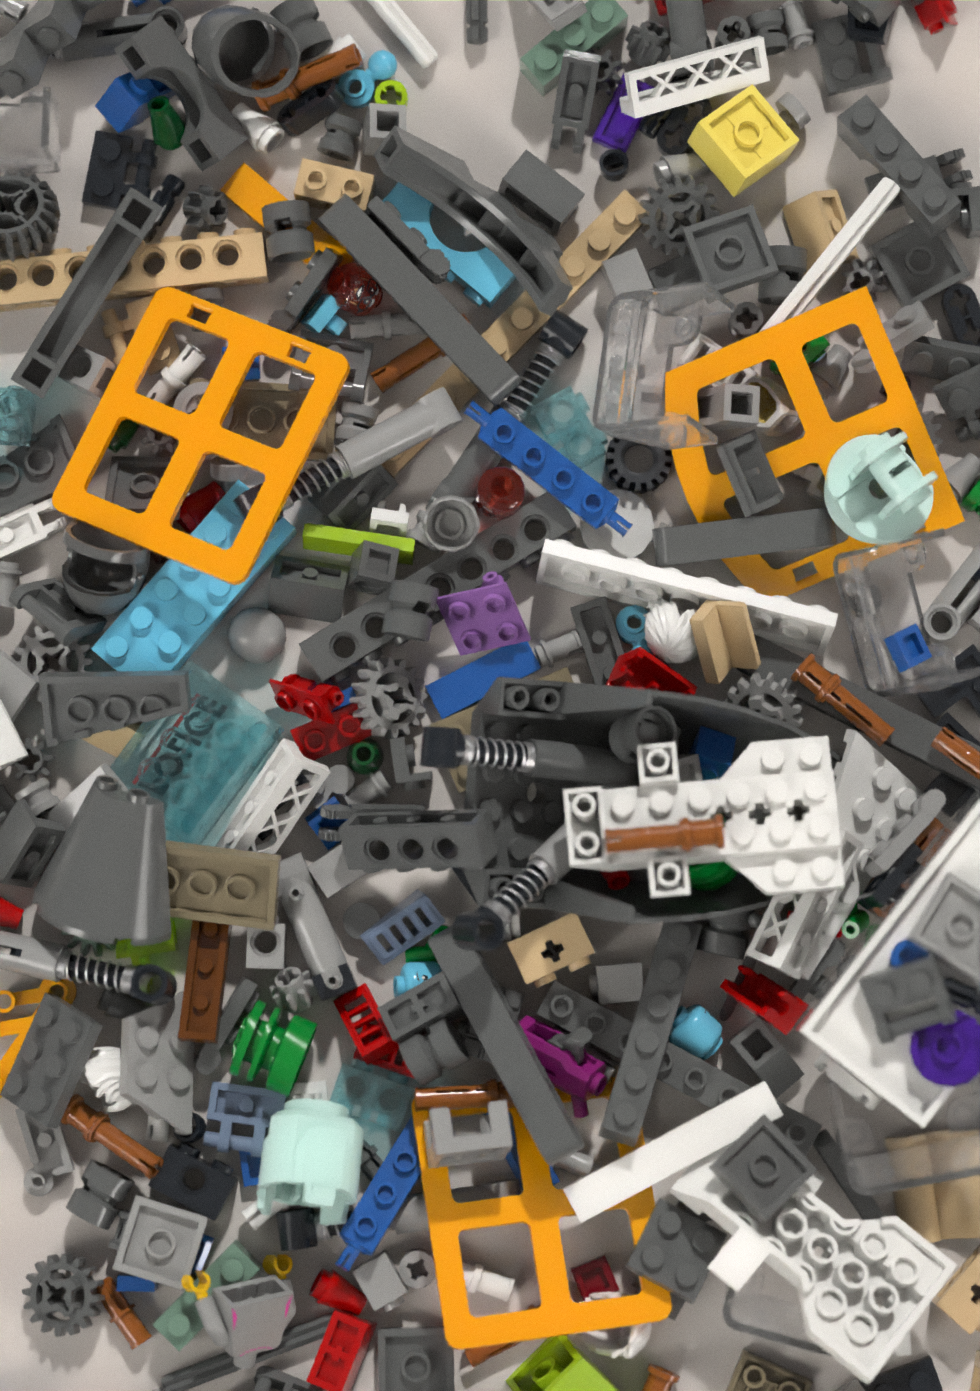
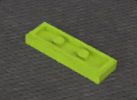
(346, 541)

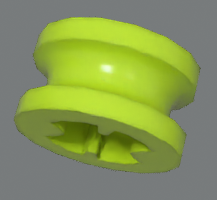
(387, 85)

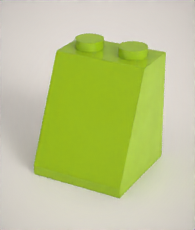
(559, 1367)

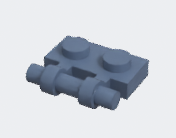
(242, 1106)

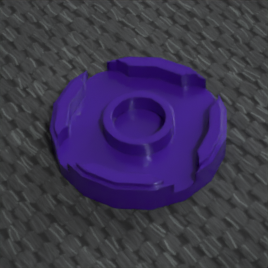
(948, 1052)

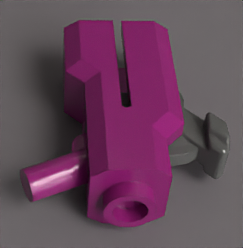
(567, 1062)

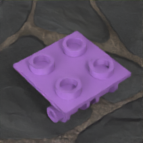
(483, 616)

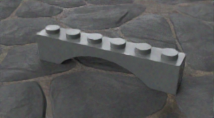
(86, 292)
(650, 1032)

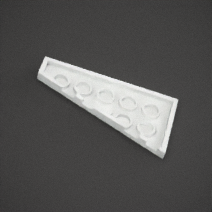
(869, 802)

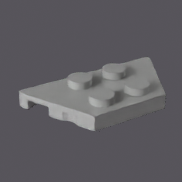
(157, 1065)

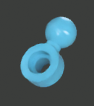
(381, 66)
(631, 636)

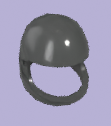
(238, 47)
(87, 568)

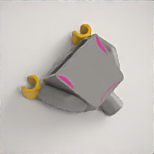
(247, 1314)

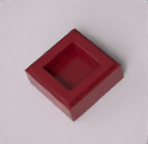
(594, 1277)

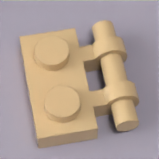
(115, 331)

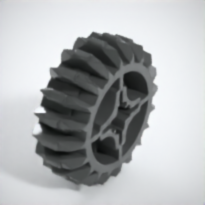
(26, 215)

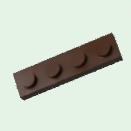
(204, 982)

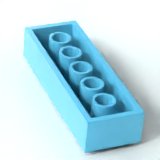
(184, 604)

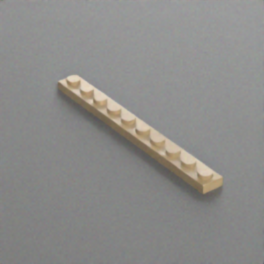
(524, 320)

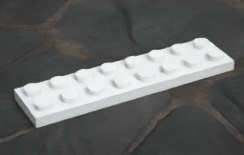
(636, 583)

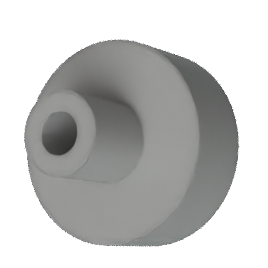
(792, 111)
(226, 472)

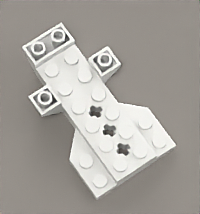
(767, 776)
(837, 1315)

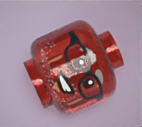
(354, 289)
(499, 493)

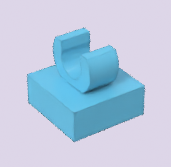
(323, 316)

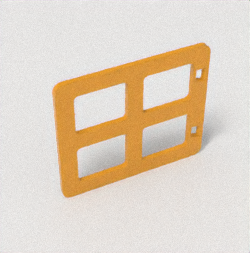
(200, 436)
(540, 1209)

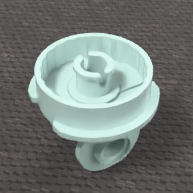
(886, 469)

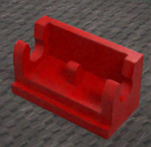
(645, 671)
(766, 999)
(341, 1352)

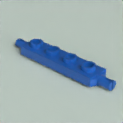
(548, 468)
(382, 1199)

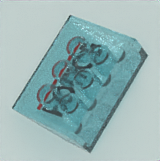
(198, 756)

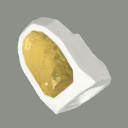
(776, 407)

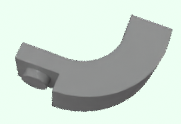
(728, 406)

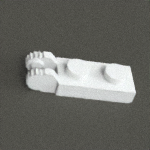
(25, 528)

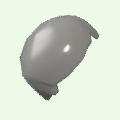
(450, 523)
(256, 635)

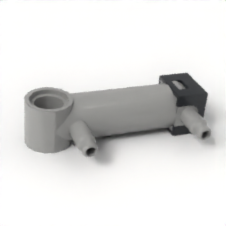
(313, 929)

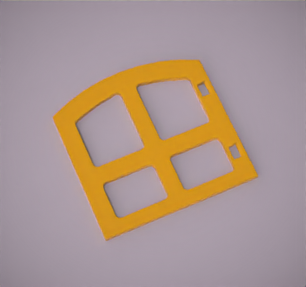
(822, 435)

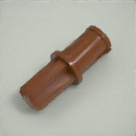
(123, 1314)

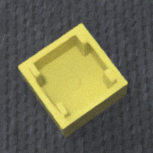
(743, 140)

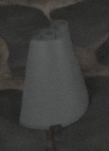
(110, 869)

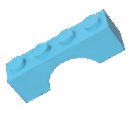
(477, 271)

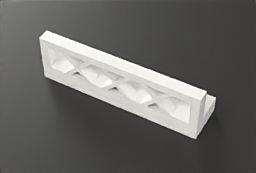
(699, 85)
(269, 789)
(803, 929)

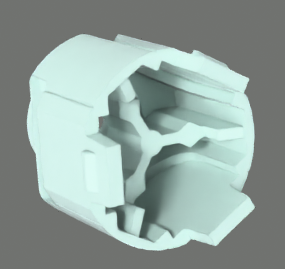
(311, 1159)

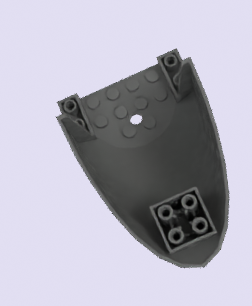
(583, 716)

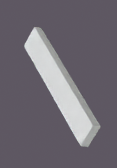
(671, 1152)

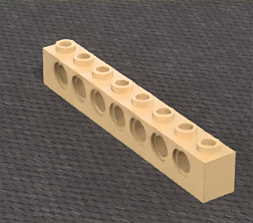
(248, 270)

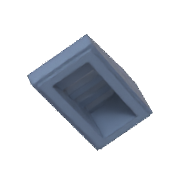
(403, 909)

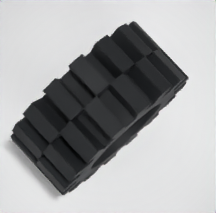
(633, 481)

